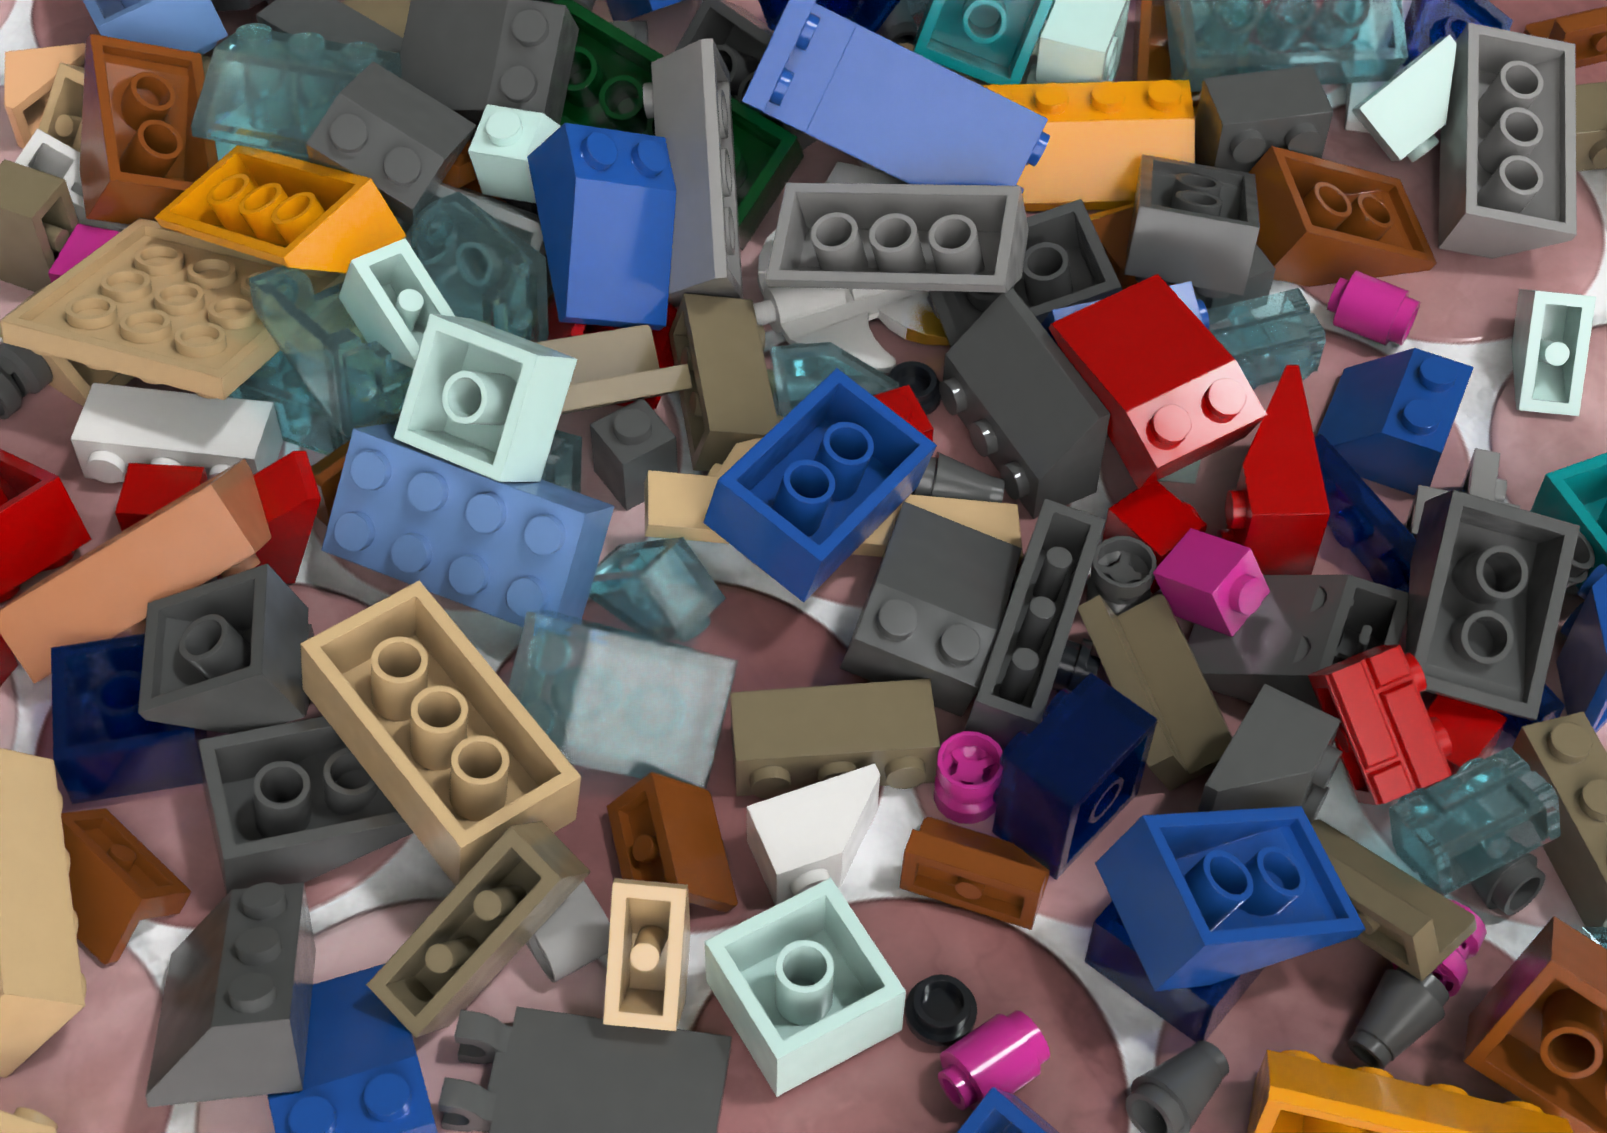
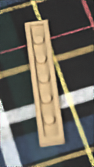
(680, 501)

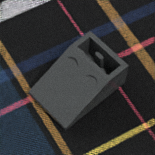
(1297, 631)

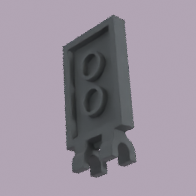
(585, 1077)

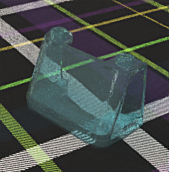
(473, 263)

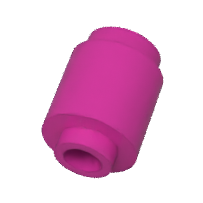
(1373, 308)
(996, 1054)

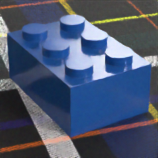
(818, 484)

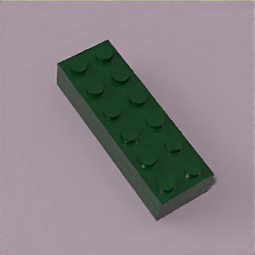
(608, 94)

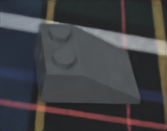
(490, 54)
(1193, 226)
(1060, 270)
(1487, 600)
(934, 607)
(291, 804)

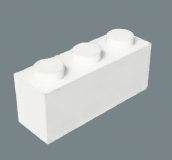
(171, 429)

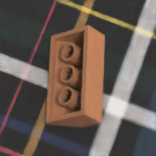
(166, 553)

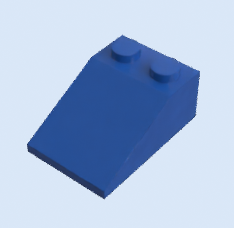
(606, 224)
(1225, 893)
(357, 1067)

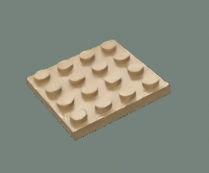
(156, 311)

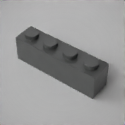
(1036, 623)

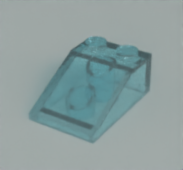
(622, 697)

